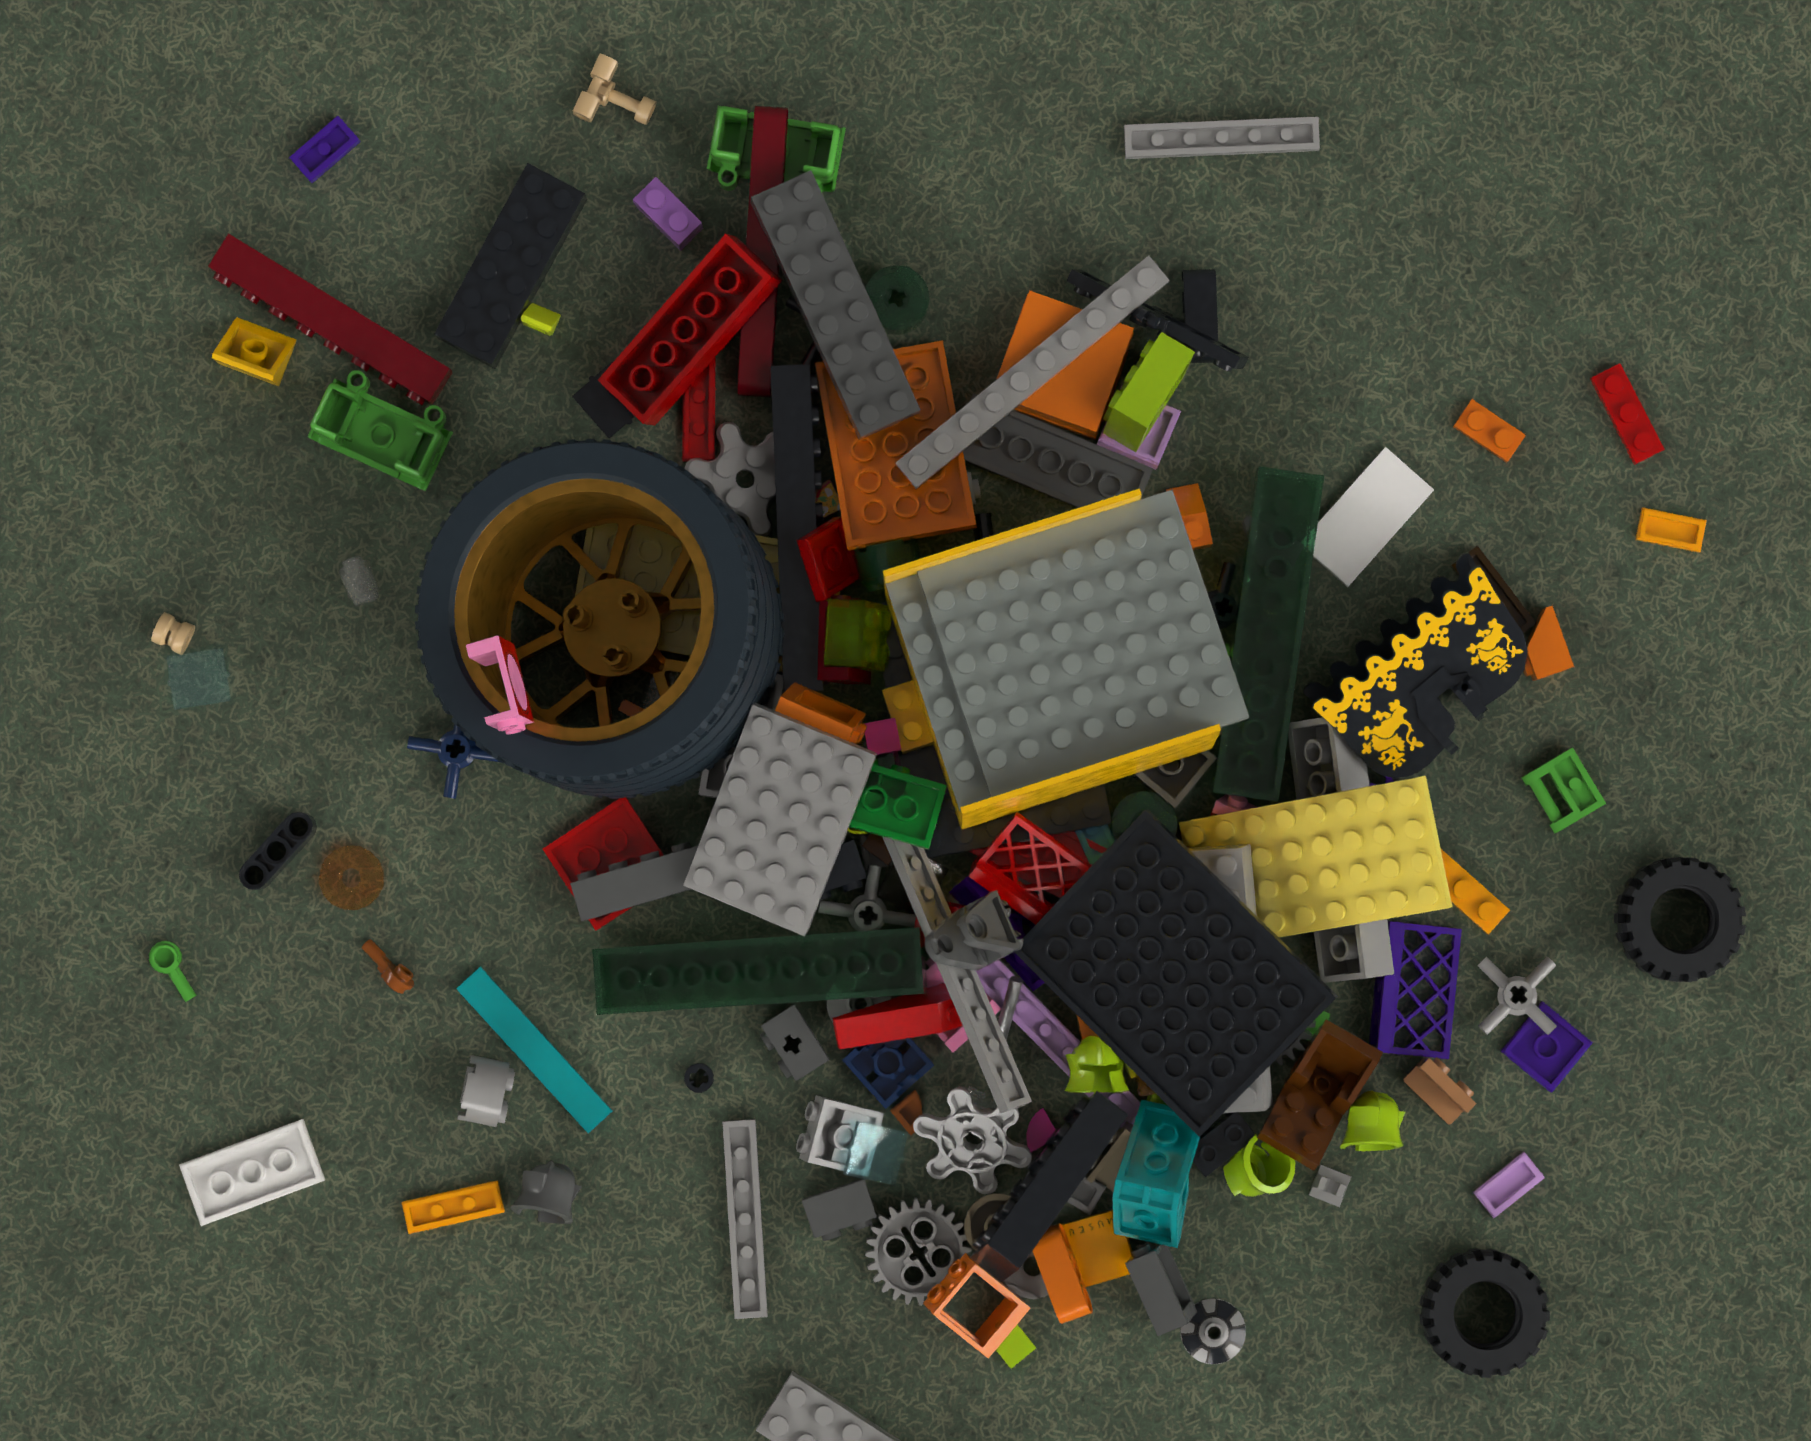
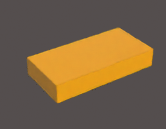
(1671, 530)

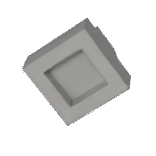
(1329, 1185)

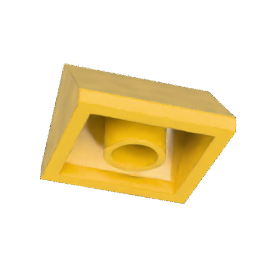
(255, 351)

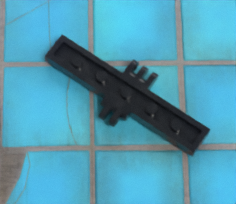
(1155, 318)

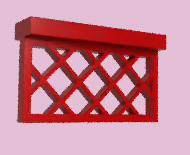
(1018, 895)

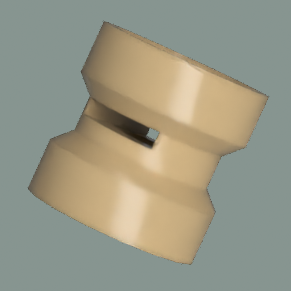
(173, 633)

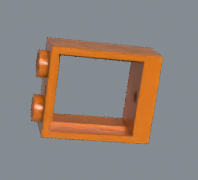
(822, 713)
(1000, 1321)

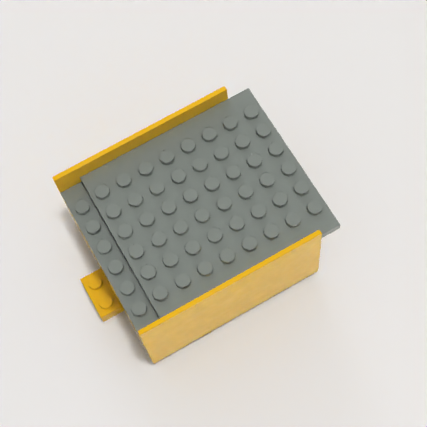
(1060, 655)

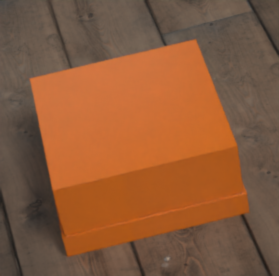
(1083, 389)

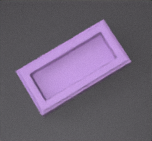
(1508, 1184)

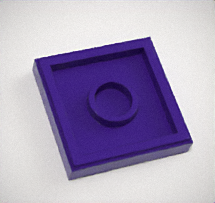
(1543, 1055)

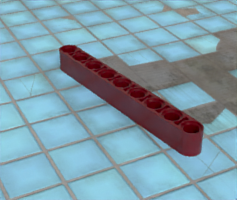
(766, 172)

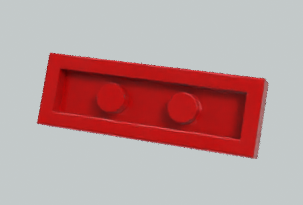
(1627, 414)

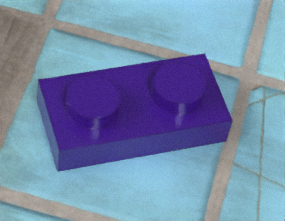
(325, 149)

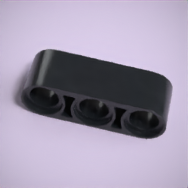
(1201, 305)
(263, 858)

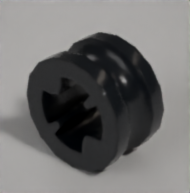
(704, 1086)

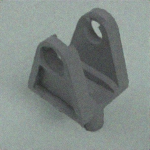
(975, 935)

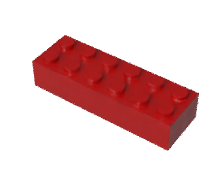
(689, 330)

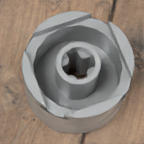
(485, 1091)

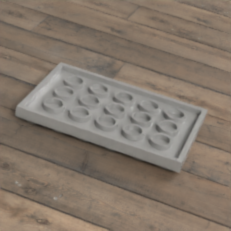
(780, 819)

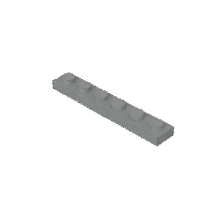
(1221, 137)
(745, 1219)

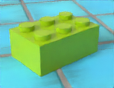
(1146, 391)

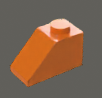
(1193, 515)
(1546, 647)

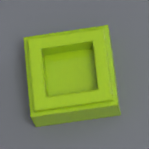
(1015, 1347)

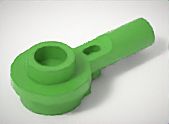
(166, 958)

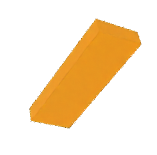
(453, 1207)

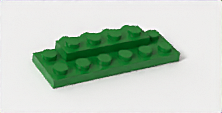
(899, 806)

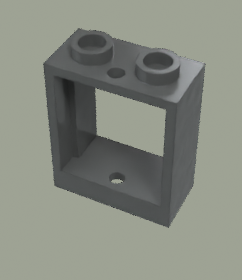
(1160, 1287)

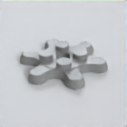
(721, 474)
(959, 1154)

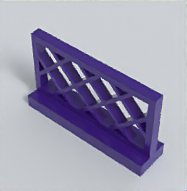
(1387, 992)

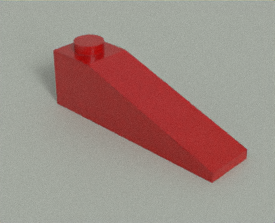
(898, 1019)

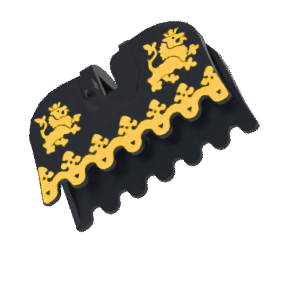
(1390, 697)

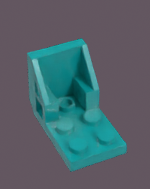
(1154, 1176)

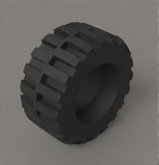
(1723, 911)
(1516, 1344)

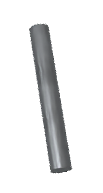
(1009, 1004)

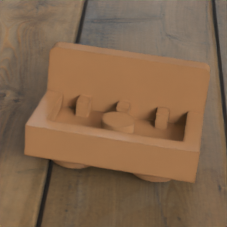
(1438, 1090)

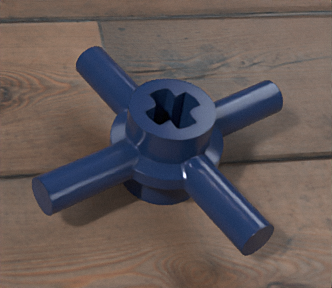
(454, 764)

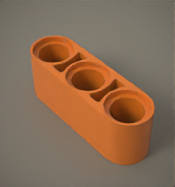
(1062, 1275)

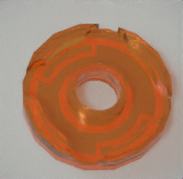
(332, 878)

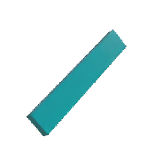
(534, 1049)

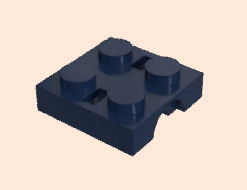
(895, 1070)

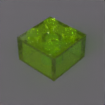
(857, 634)

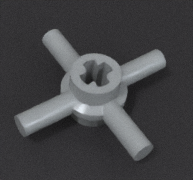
(869, 898)
(1504, 994)

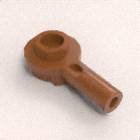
(396, 977)

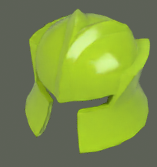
(1095, 1068)
(1373, 1123)
(1256, 1173)

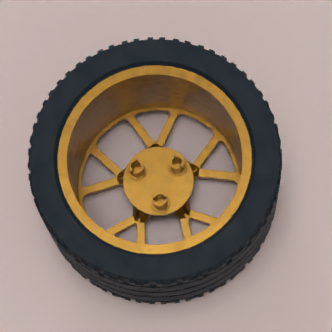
(610, 625)

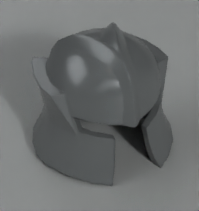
(550, 1191)

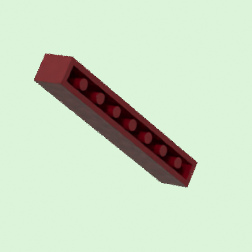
(330, 319)

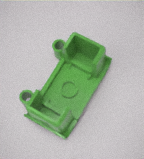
(808, 148)
(380, 432)

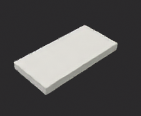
(1368, 516)
(252, 1172)

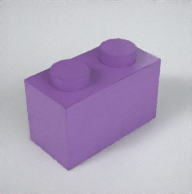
(668, 213)

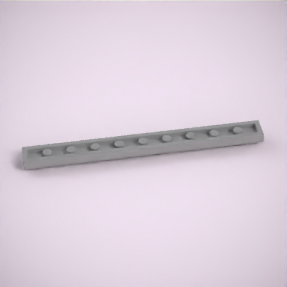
(1032, 372)
(961, 983)

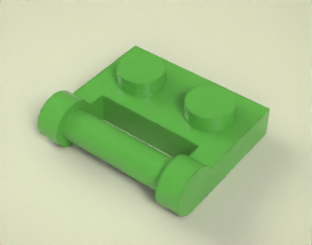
(1572, 783)

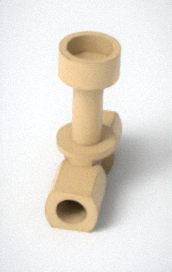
(602, 91)

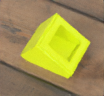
(540, 319)

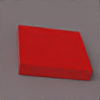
(827, 559)

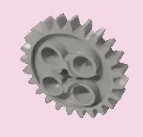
(892, 1267)

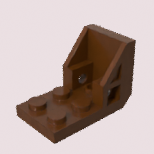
(1318, 1093)

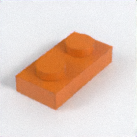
(1489, 430)

